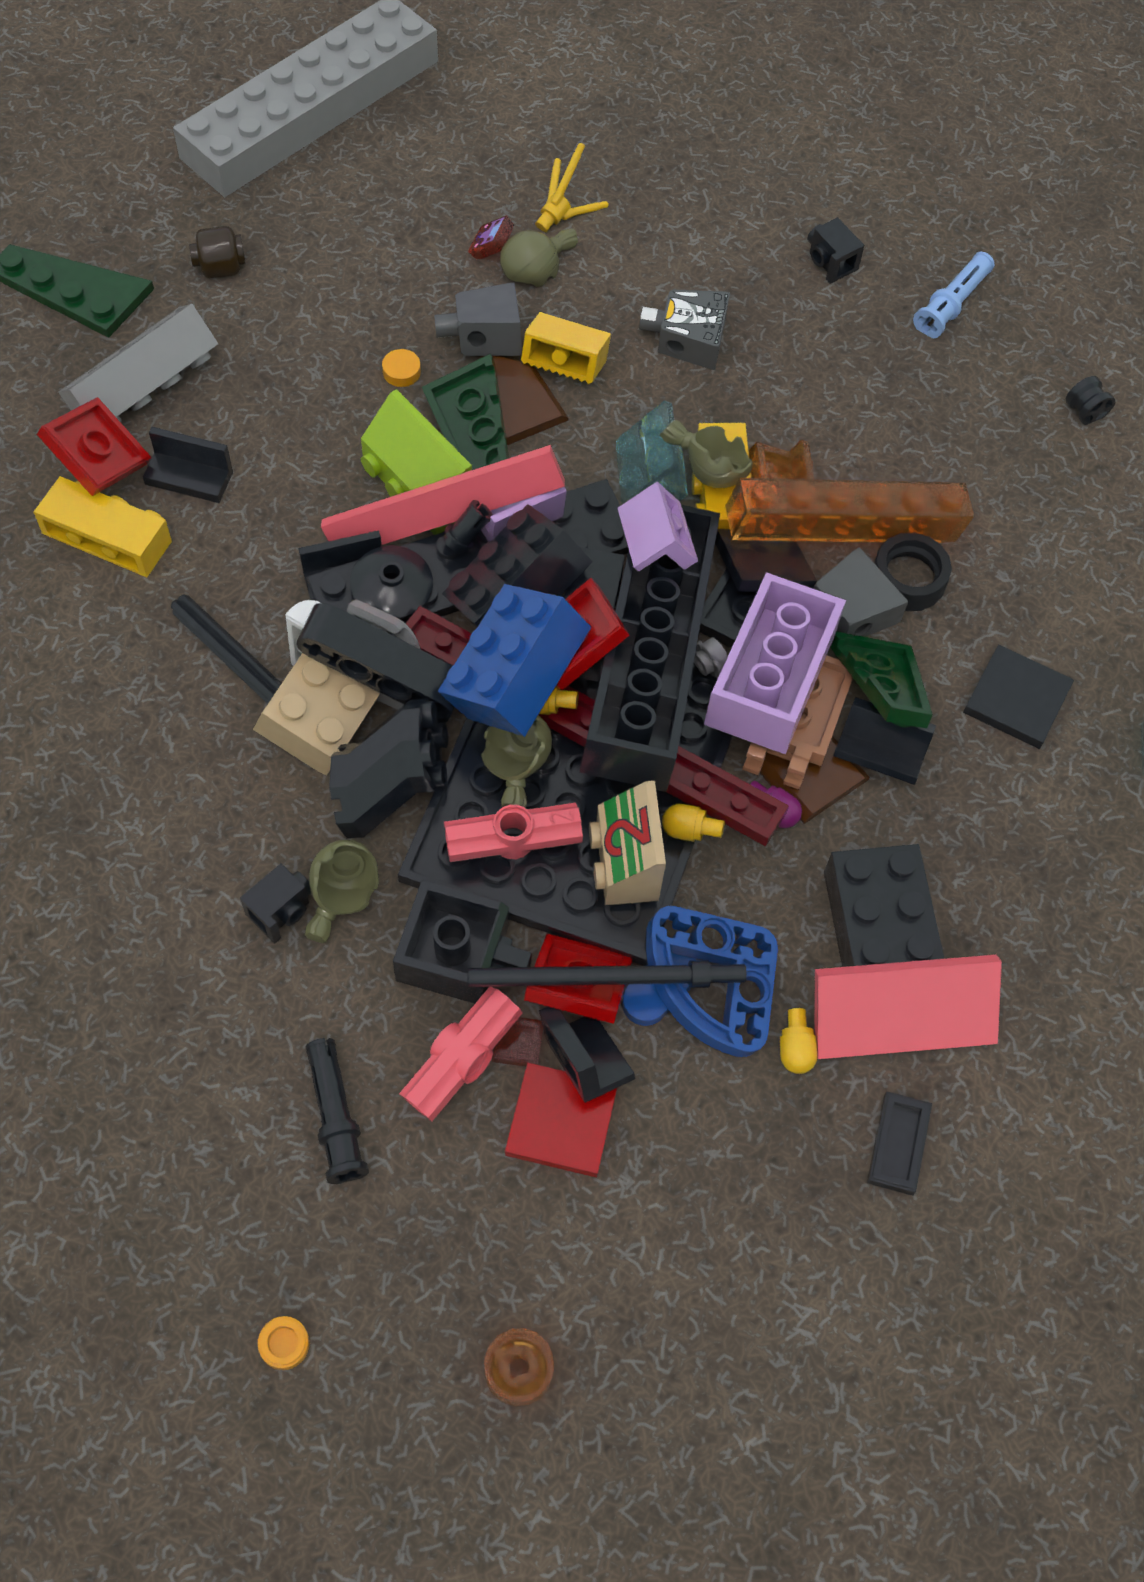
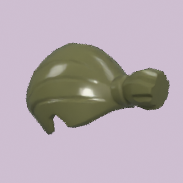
(534, 256)
(711, 455)
(516, 757)
(341, 883)

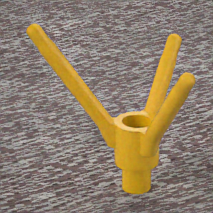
(557, 206)

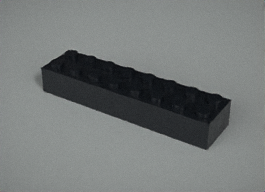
(649, 673)

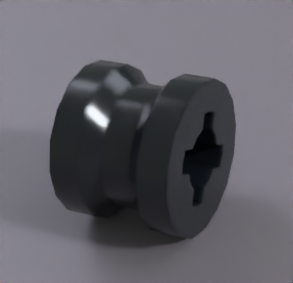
(1090, 400)

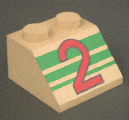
(629, 846)

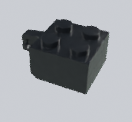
(449, 935)

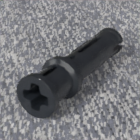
(338, 1130)

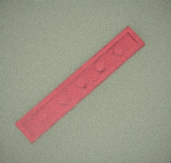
(449, 498)

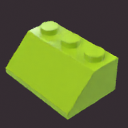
(408, 449)

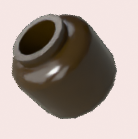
(217, 252)

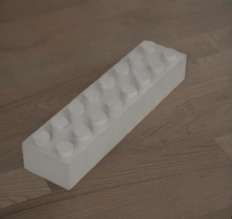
(306, 95)

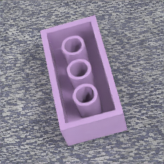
(774, 663)

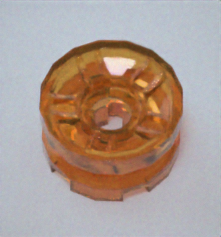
(526, 1387)

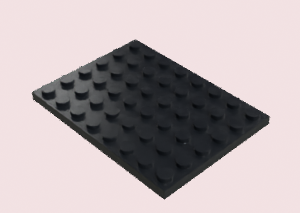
(555, 885)

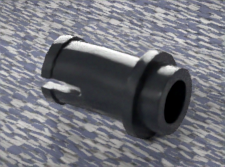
(467, 527)

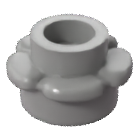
(710, 657)

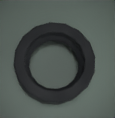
(926, 550)

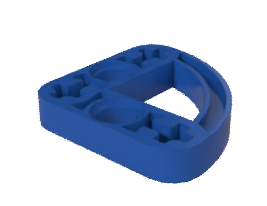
(759, 970)

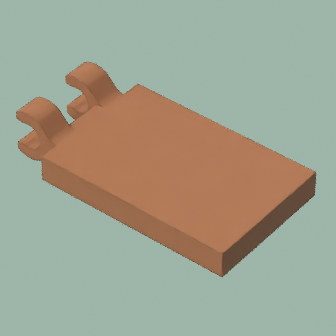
(814, 728)

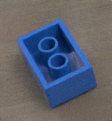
(515, 659)

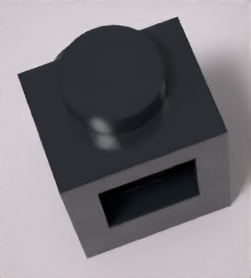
(835, 249)
(277, 901)

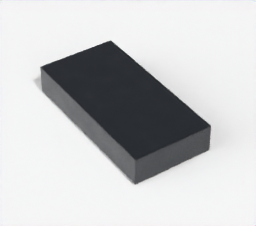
(899, 1143)

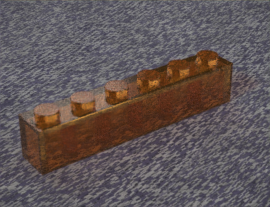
(846, 510)

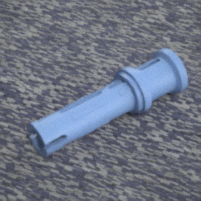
(976, 270)

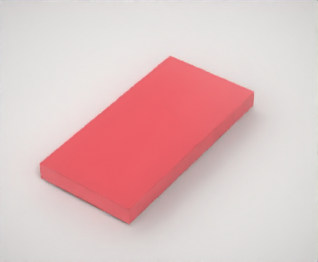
(907, 1006)

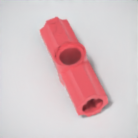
(486, 837)
(461, 1053)

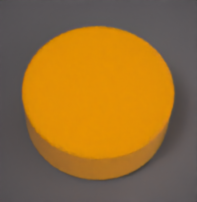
(401, 367)
(283, 1343)

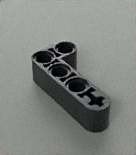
(374, 657)

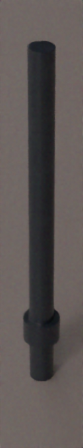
(695, 974)

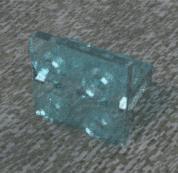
(648, 459)

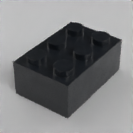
(524, 554)
(882, 906)

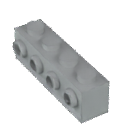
(145, 363)

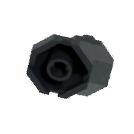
(388, 767)

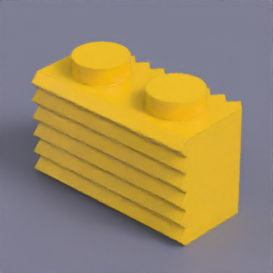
(565, 347)

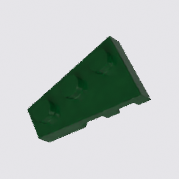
(887, 677)

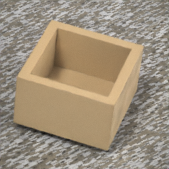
(315, 712)

